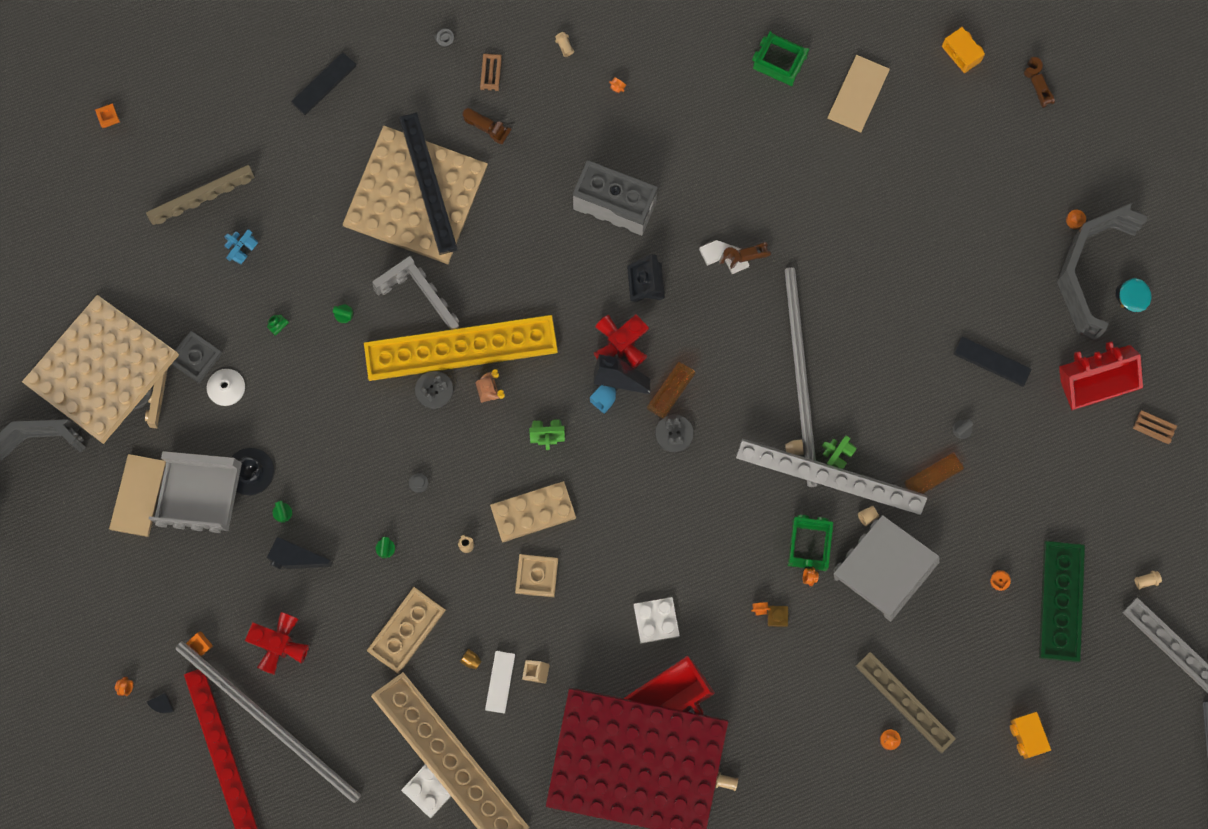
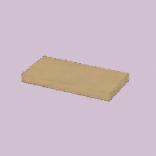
(858, 93)
(138, 495)
(406, 630)

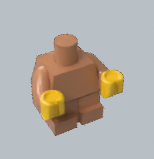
(487, 385)

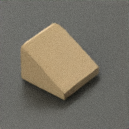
(535, 671)

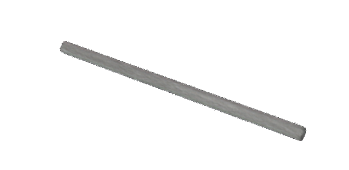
(800, 367)
(268, 722)

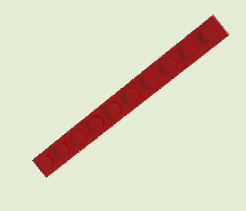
(220, 750)

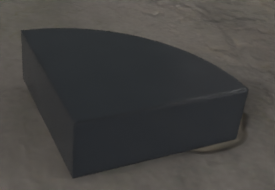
(161, 704)

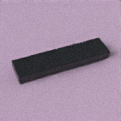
(323, 83)
(992, 361)

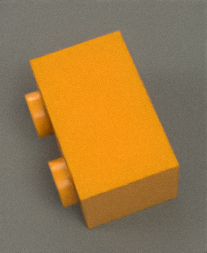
(963, 49)
(1029, 735)

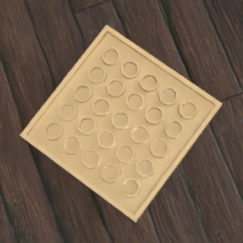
(391, 203)
(100, 368)

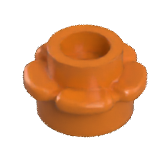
(617, 85)
(810, 576)
(760, 608)
(124, 686)

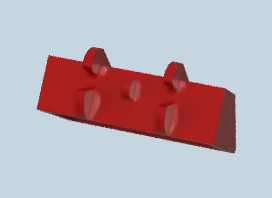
(1101, 376)
(676, 688)

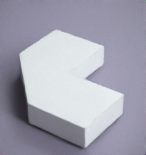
(713, 251)

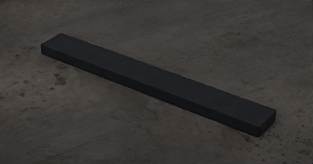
(428, 183)

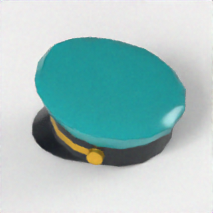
(1134, 295)

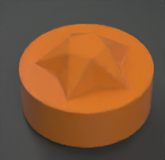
(1075, 219)
(1000, 580)
(890, 739)

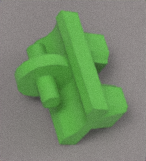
(547, 435)
(845, 447)

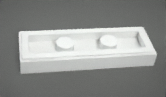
(500, 682)

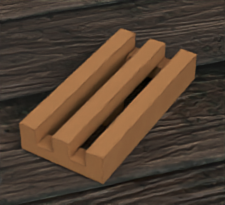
(490, 86)
(1170, 433)

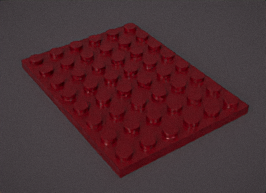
(636, 762)

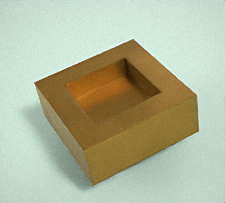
(778, 616)

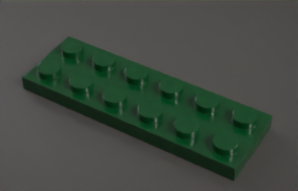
(1062, 601)

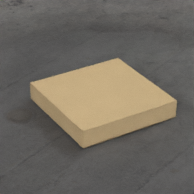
(536, 575)

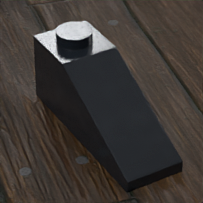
(618, 374)
(294, 557)

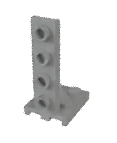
(399, 274)

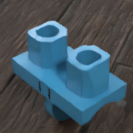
(246, 240)

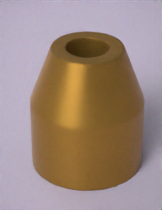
(470, 659)

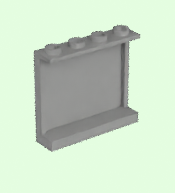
(197, 492)
(886, 567)

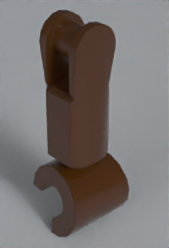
(1039, 81)
(496, 131)
(745, 254)

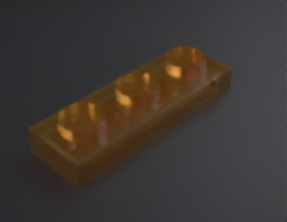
(671, 390)
(935, 474)

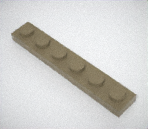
(199, 195)
(905, 702)

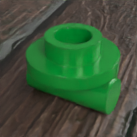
(343, 313)
(276, 324)
(282, 512)
(385, 548)

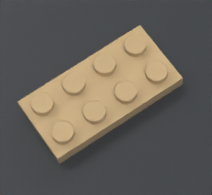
(533, 511)

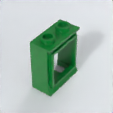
(774, 71)
(820, 524)

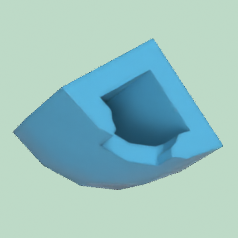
(603, 398)

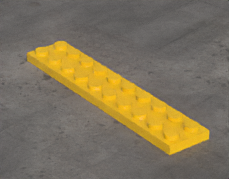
(460, 347)

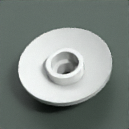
(230, 394)

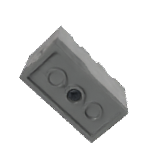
(614, 197)

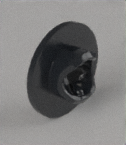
(255, 471)

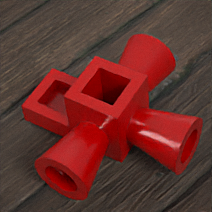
(622, 340)
(276, 643)

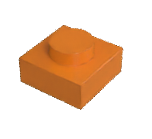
(107, 116)
(199, 644)

